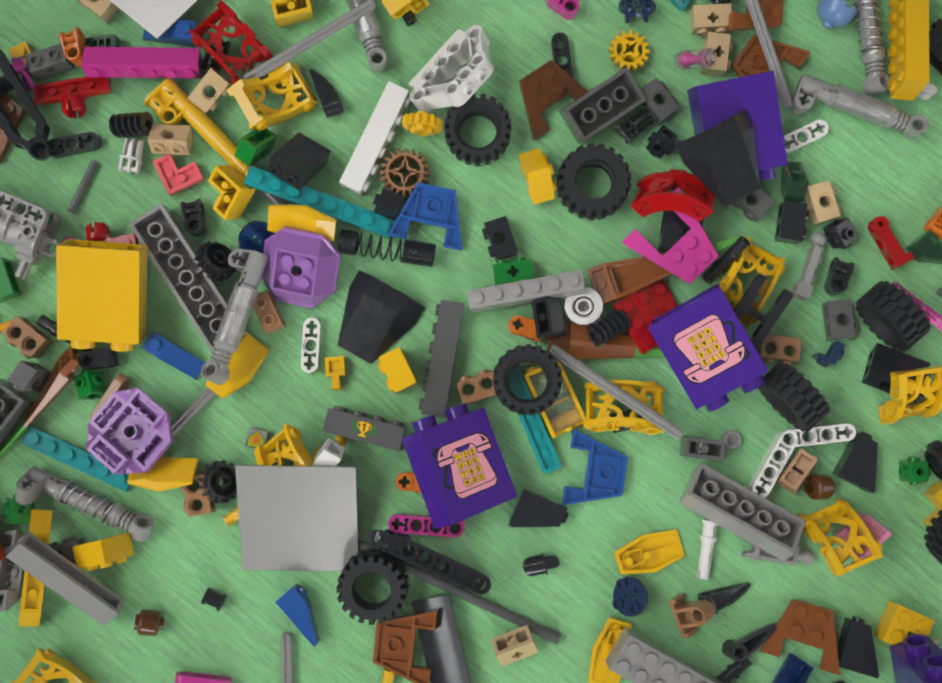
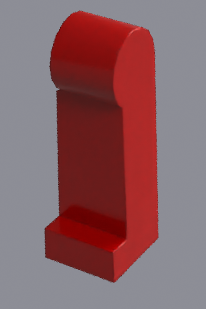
(888, 243)

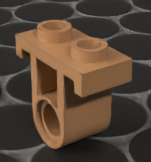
(690, 614)

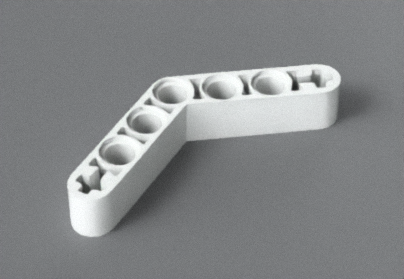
(786, 450)

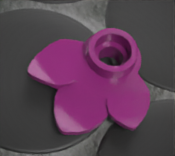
(20, 68)

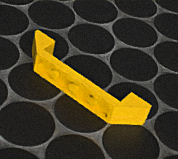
(33, 588)

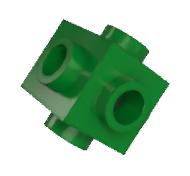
(90, 384)
(914, 470)
(16, 515)

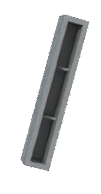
(525, 291)
(65, 578)

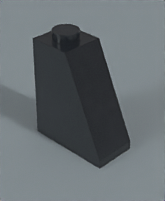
(859, 463)
(537, 511)
(857, 647)

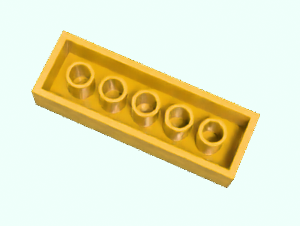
(908, 48)

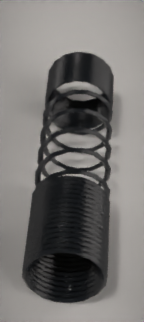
(413, 251)

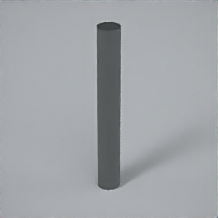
(83, 186)

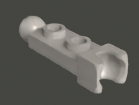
(802, 288)
(805, 556)

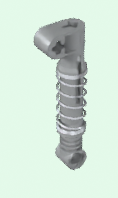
(873, 58)
(67, 493)

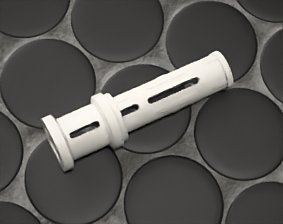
(707, 540)

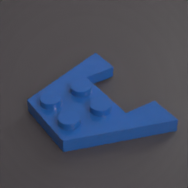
(430, 206)
(603, 474)

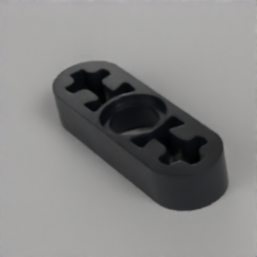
(565, 46)
(81, 148)

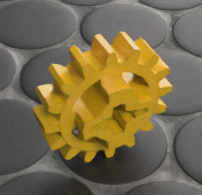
(626, 43)
(422, 123)

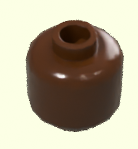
(819, 487)
(148, 622)

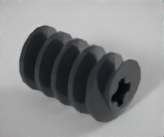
(131, 124)
(608, 327)

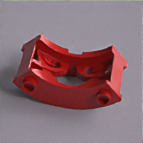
(229, 18)
(652, 198)

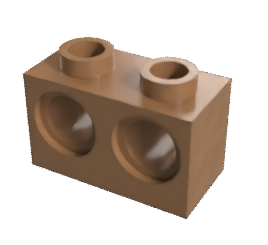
(268, 313)
(28, 335)
(778, 345)
(479, 392)
(797, 471)
(192, 495)

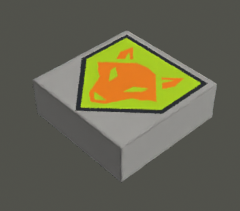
(256, 438)

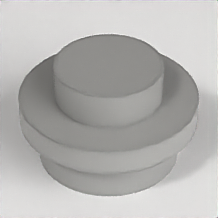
(732, 439)

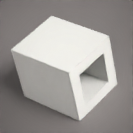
(329, 454)

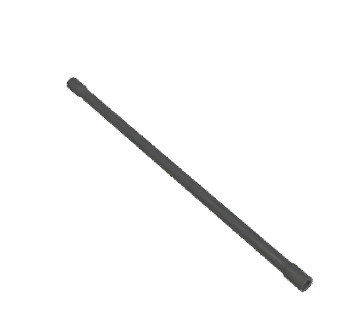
(544, 632)

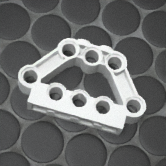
(429, 84)

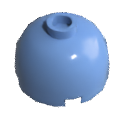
(835, 13)

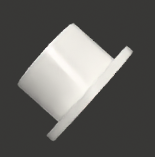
(584, 308)

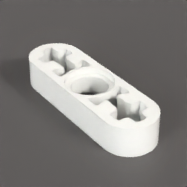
(810, 137)
(316, 331)

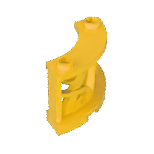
(245, 90)
(737, 267)
(899, 408)
(604, 422)
(295, 451)
(841, 513)
(55, 662)

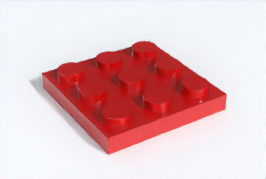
(644, 307)

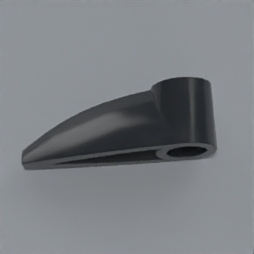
(328, 97)
(724, 596)
(748, 644)

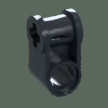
(194, 213)
(840, 273)
(102, 358)

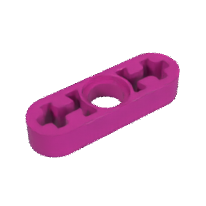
(191, 677)

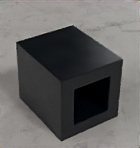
(388, 203)

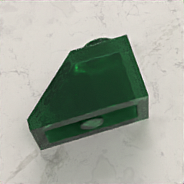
(793, 182)
(926, 248)

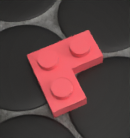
(174, 178)

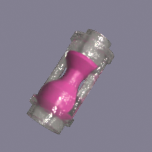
(686, 59)

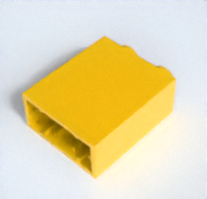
(101, 293)

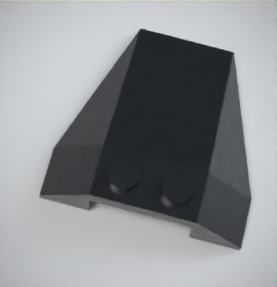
(724, 158)
(375, 317)

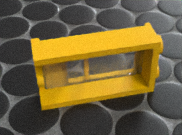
(565, 411)

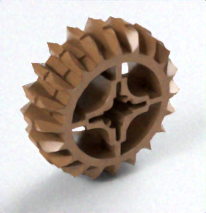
(396, 172)

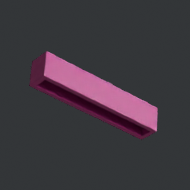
(142, 62)

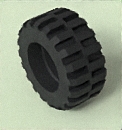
(600, 158)

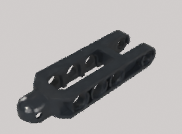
(38, 145)
(766, 321)
(453, 570)

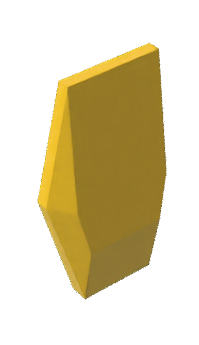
(302, 218)
(241, 367)
(166, 474)
(649, 552)
(603, 645)

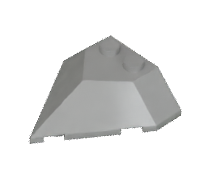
(10, 574)

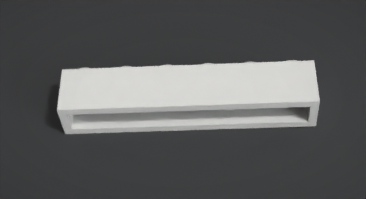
(375, 138)

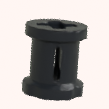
(213, 599)

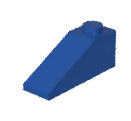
(176, 34)
(173, 355)
(298, 609)

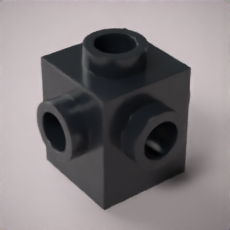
(661, 142)
(840, 233)

